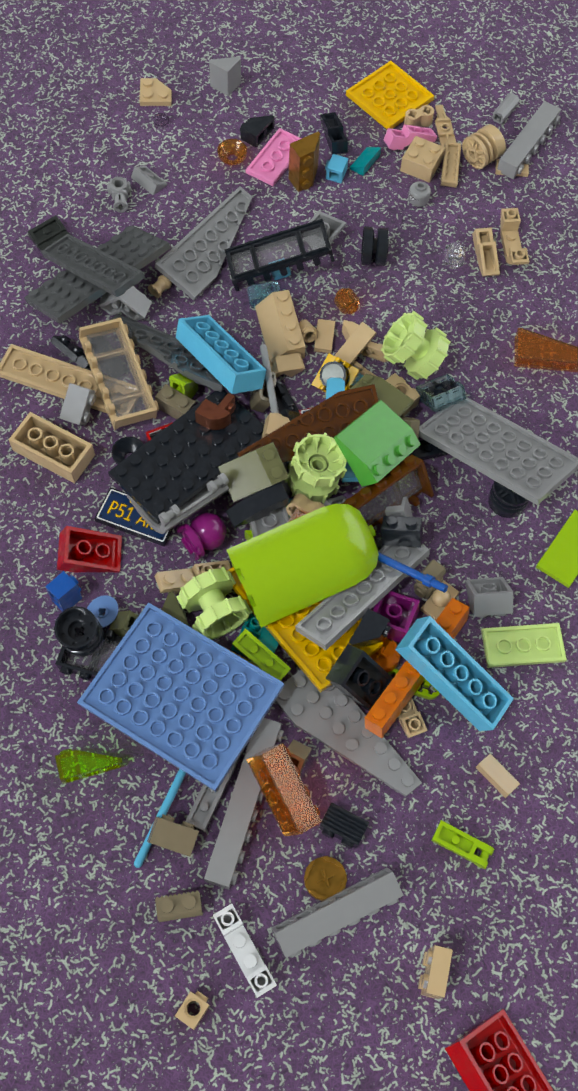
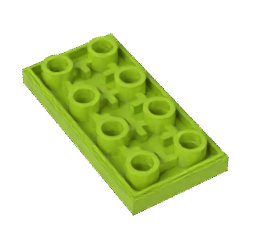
(562, 555)

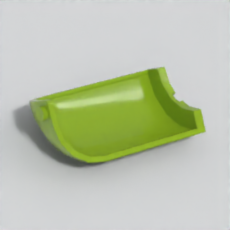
(305, 561)

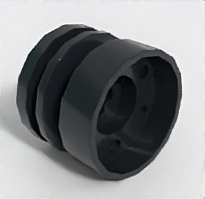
(506, 502)
(76, 621)

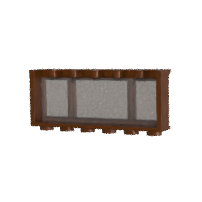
(406, 479)

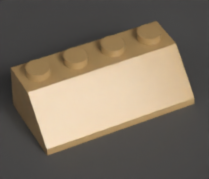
(280, 325)

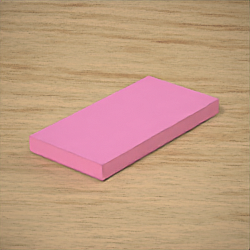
(273, 158)

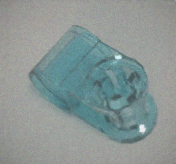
(258, 292)

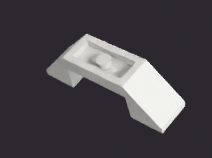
(244, 950)

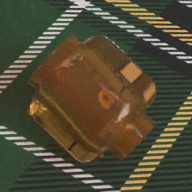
(346, 301)

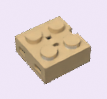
(436, 973)

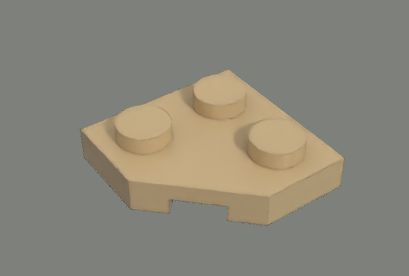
(154, 93)

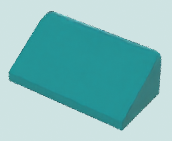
(366, 160)

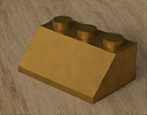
(304, 161)

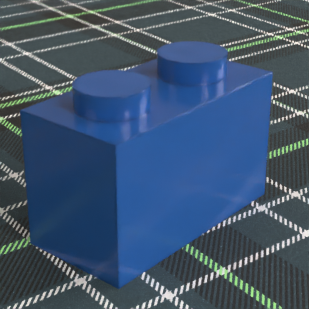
(64, 591)

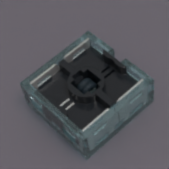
(441, 392)

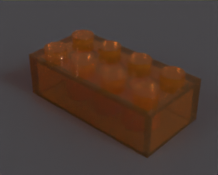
(284, 790)

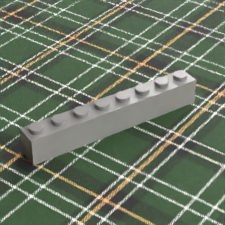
(240, 811)

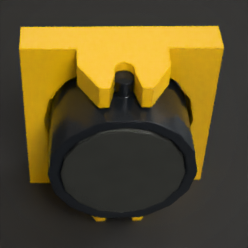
(335, 368)

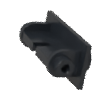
(283, 398)

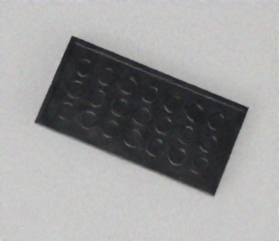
(184, 458)

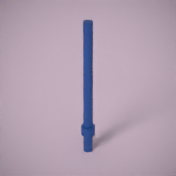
(427, 580)

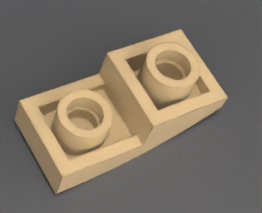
(411, 720)

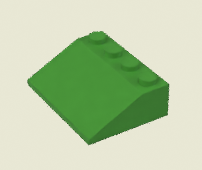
(376, 443)

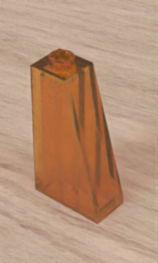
(543, 352)

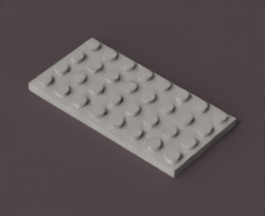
(500, 449)

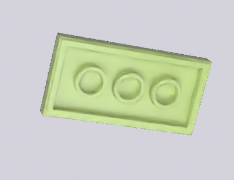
(523, 645)

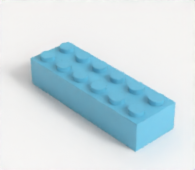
(220, 354)
(454, 673)

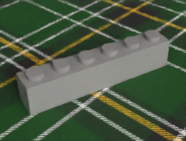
(529, 139)
(337, 912)

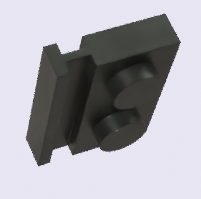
(47, 233)

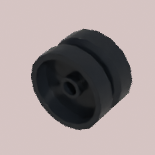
(374, 246)

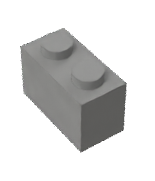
(78, 404)

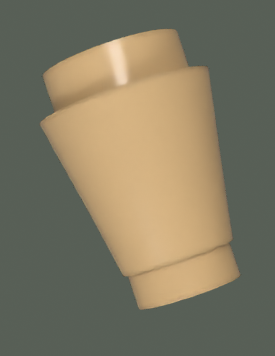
(308, 331)

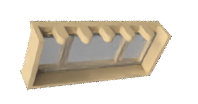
(118, 373)

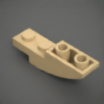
(172, 580)

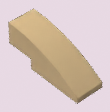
(486, 251)

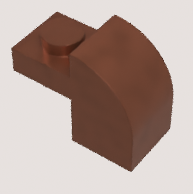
(216, 416)

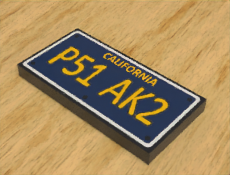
(120, 514)

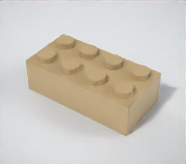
(52, 447)

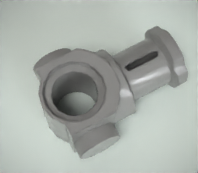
(119, 191)

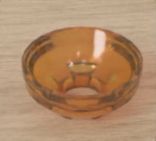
(232, 147)

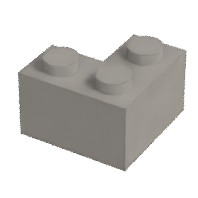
(131, 303)

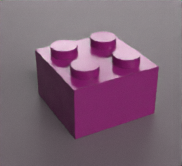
(401, 612)

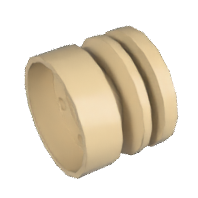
(484, 146)

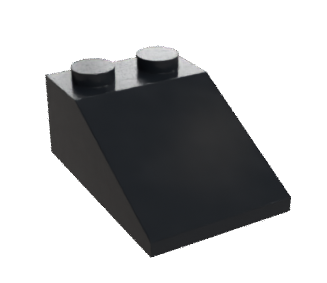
(359, 677)

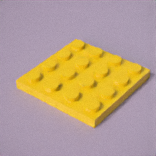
(389, 94)

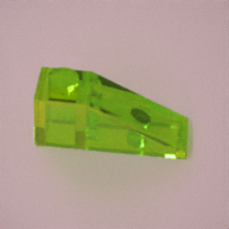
(81, 764)

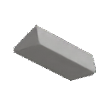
(148, 179)

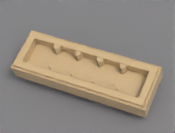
(450, 165)

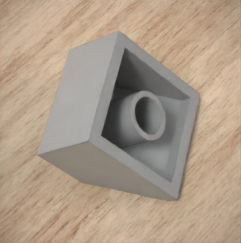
(489, 597)

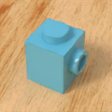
(336, 168)

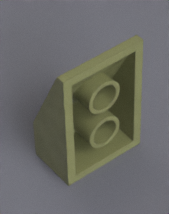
(387, 393)
(254, 471)

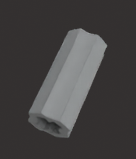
(505, 108)

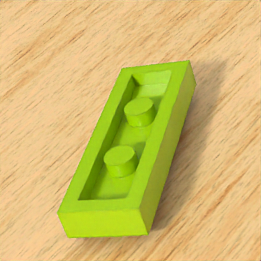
(260, 655)

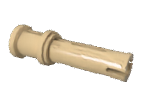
(159, 286)

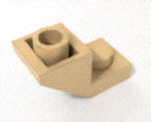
(287, 364)

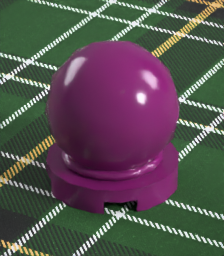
(204, 533)

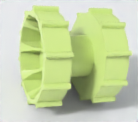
(419, 348)
(321, 453)
(208, 594)

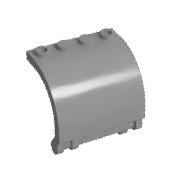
(176, 515)

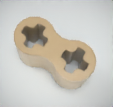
(419, 117)
(302, 503)

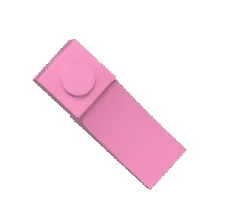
(399, 139)

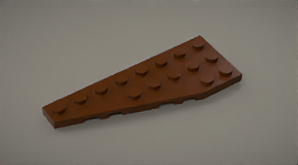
(326, 417)

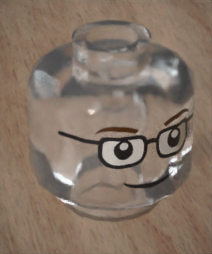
(454, 255)

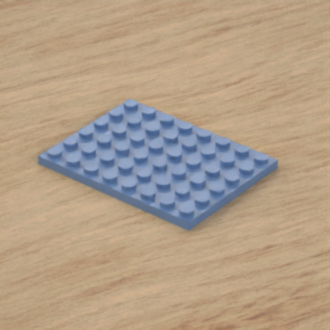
(181, 696)

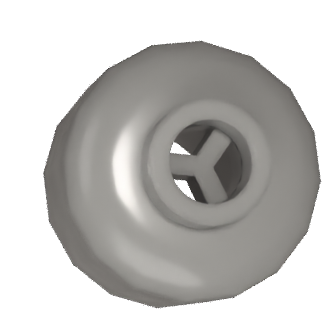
(419, 193)

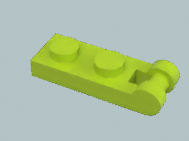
(462, 844)

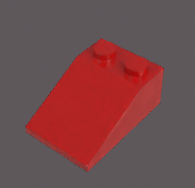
(88, 551)

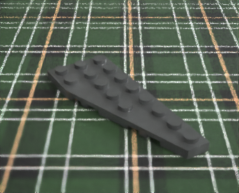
(170, 351)

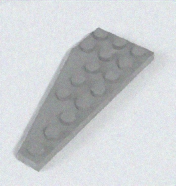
(341, 726)

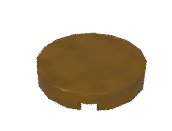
(325, 878)

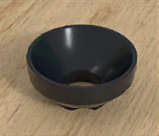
(124, 446)

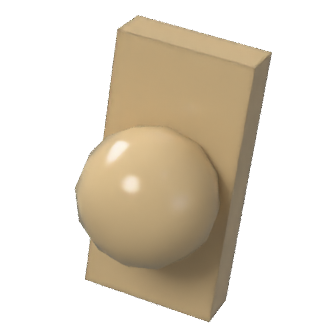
(438, 601)

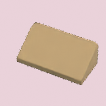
(497, 775)

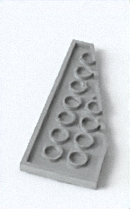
(200, 254)

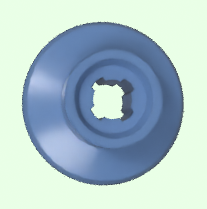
(104, 604)

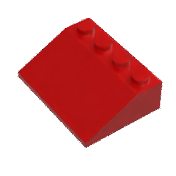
(496, 1058)

